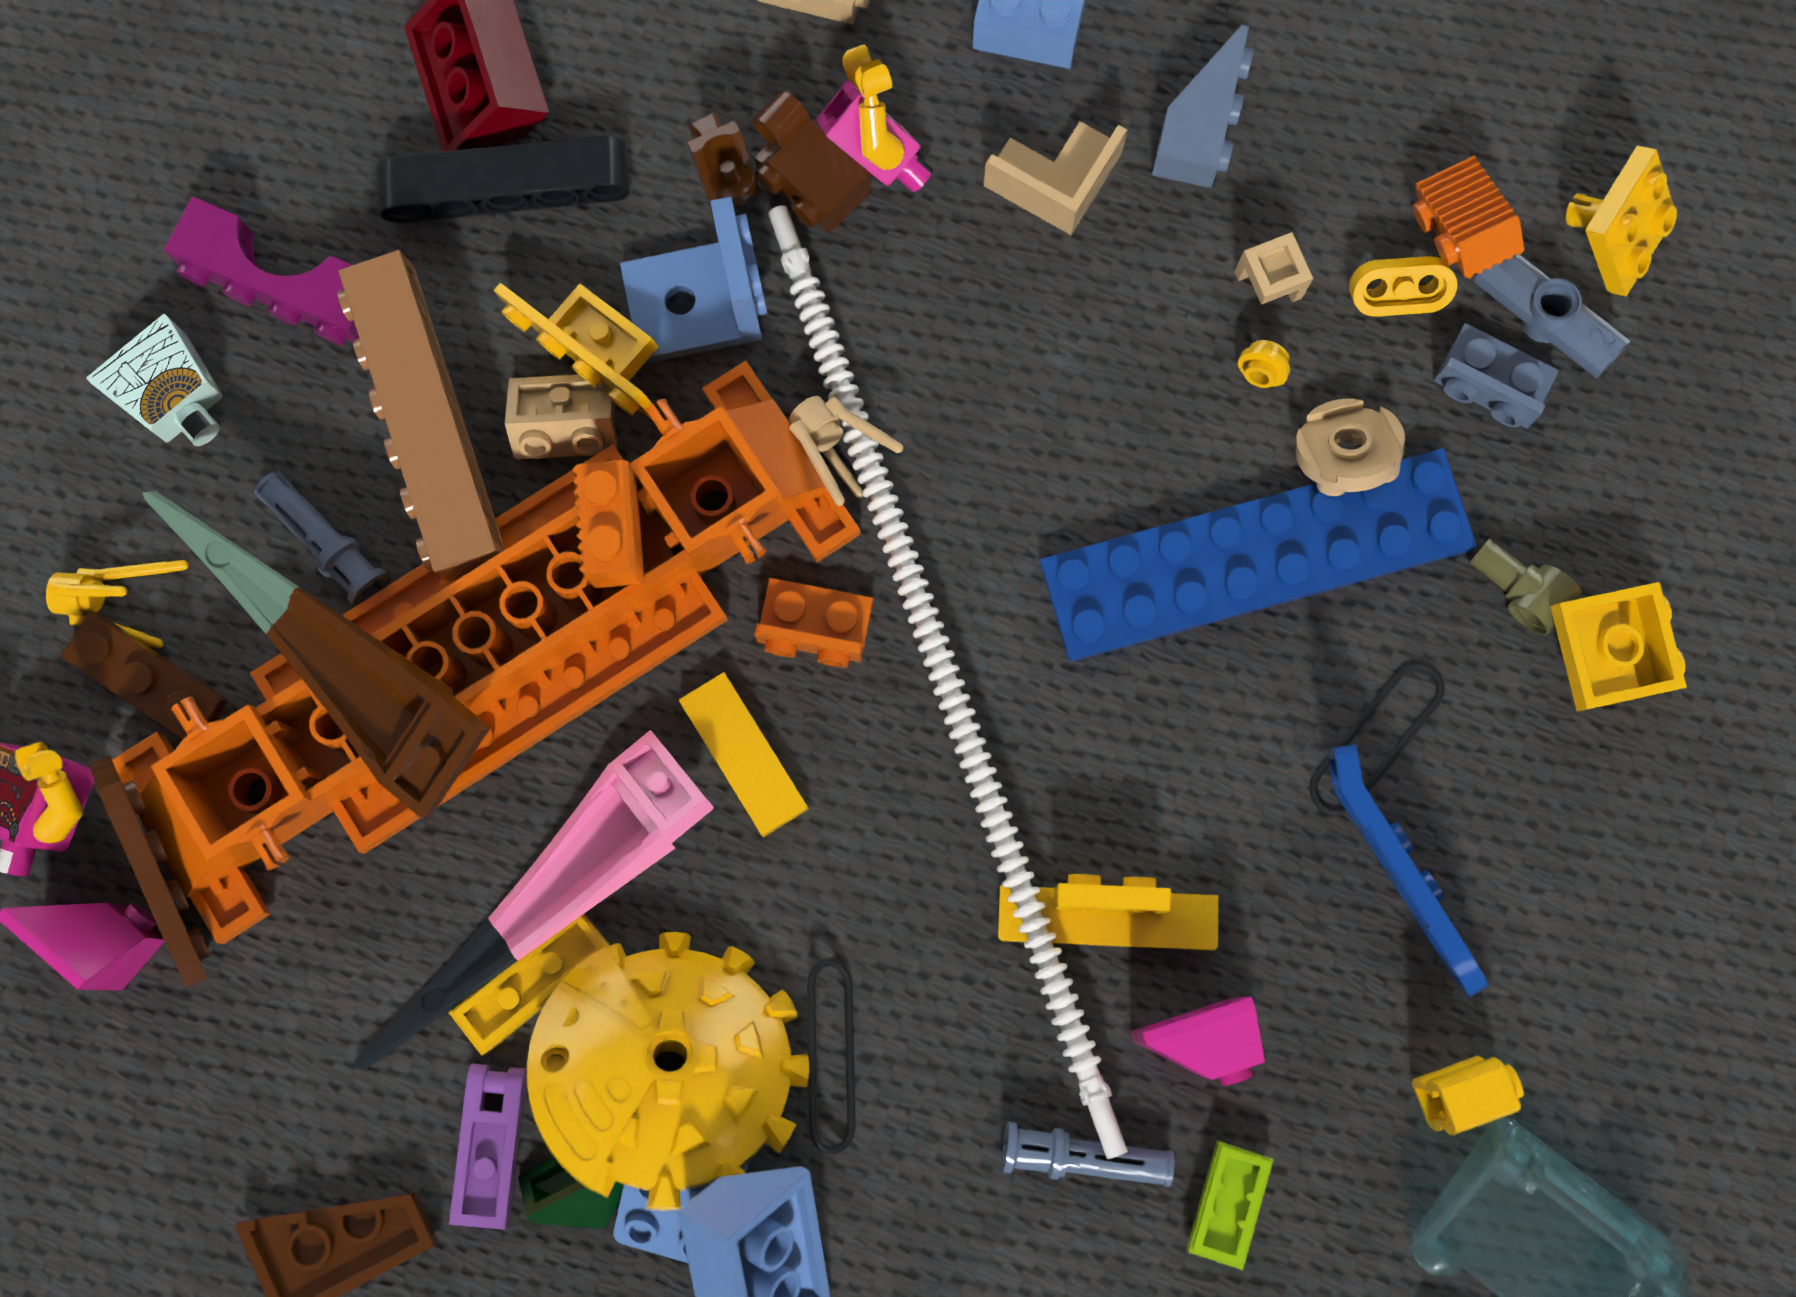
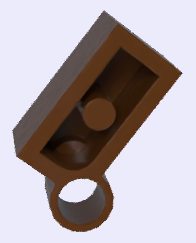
(807, 165)

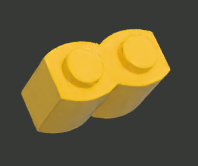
(1468, 1094)

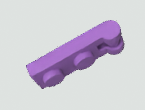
(488, 1148)

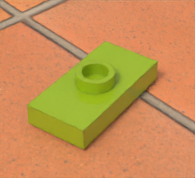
(1229, 1205)

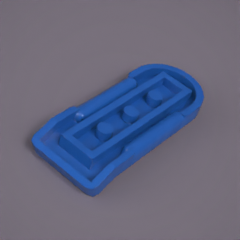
(1417, 889)

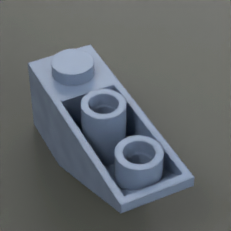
(1196, 122)

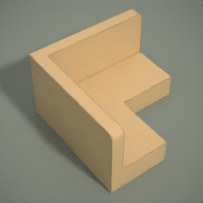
(1061, 188)

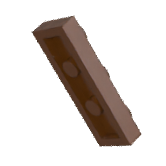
(138, 673)

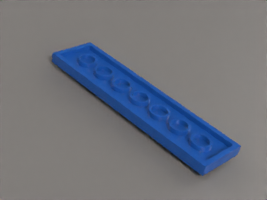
(1253, 557)

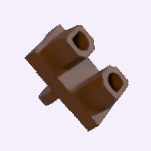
(722, 160)

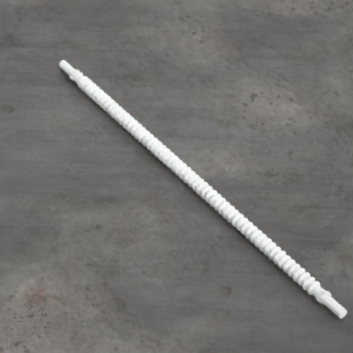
(1093, 1088)

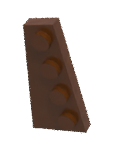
(144, 854)

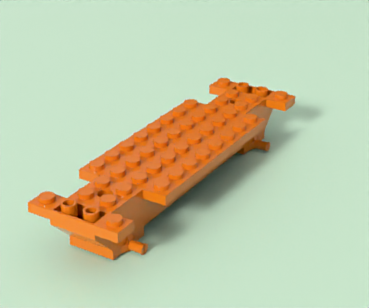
(513, 640)

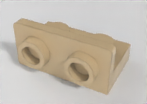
(558, 417)

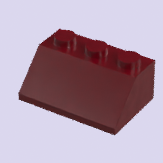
(475, 72)

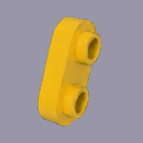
(1399, 286)

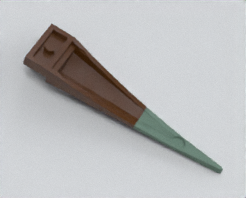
(385, 705)

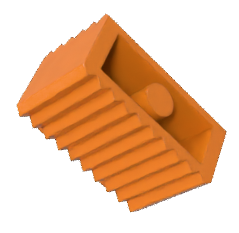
(1468, 217)
(608, 523)

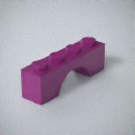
(219, 249)

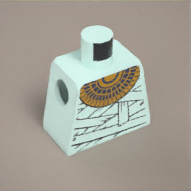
(162, 383)

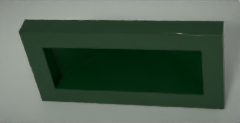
(558, 1199)

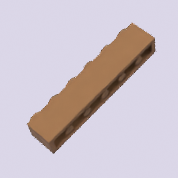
(421, 415)

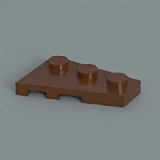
(335, 1246)

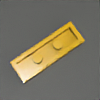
(743, 754)
(525, 986)

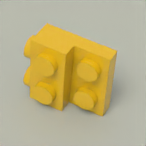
(1619, 646)

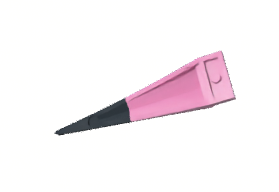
(608, 840)

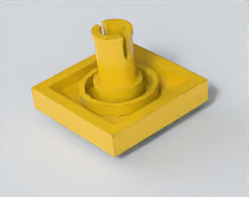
(1628, 221)

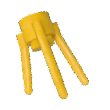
(84, 592)

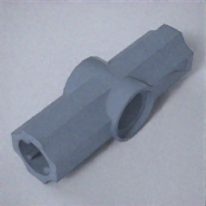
(1577, 330)

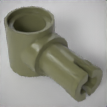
(1527, 588)

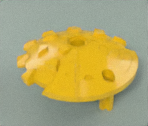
(624, 1118)

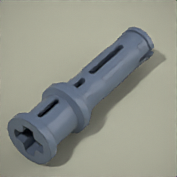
(335, 554)
(1054, 1158)

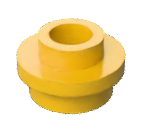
(1265, 364)

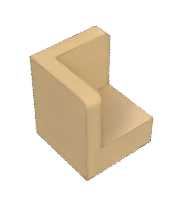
(1275, 269)

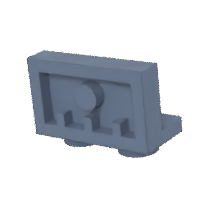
(1496, 377)

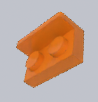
(814, 622)

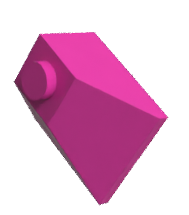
(88, 943)
(1209, 1041)

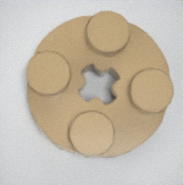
(1346, 470)

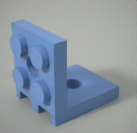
(718, 276)

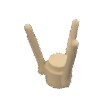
(819, 429)

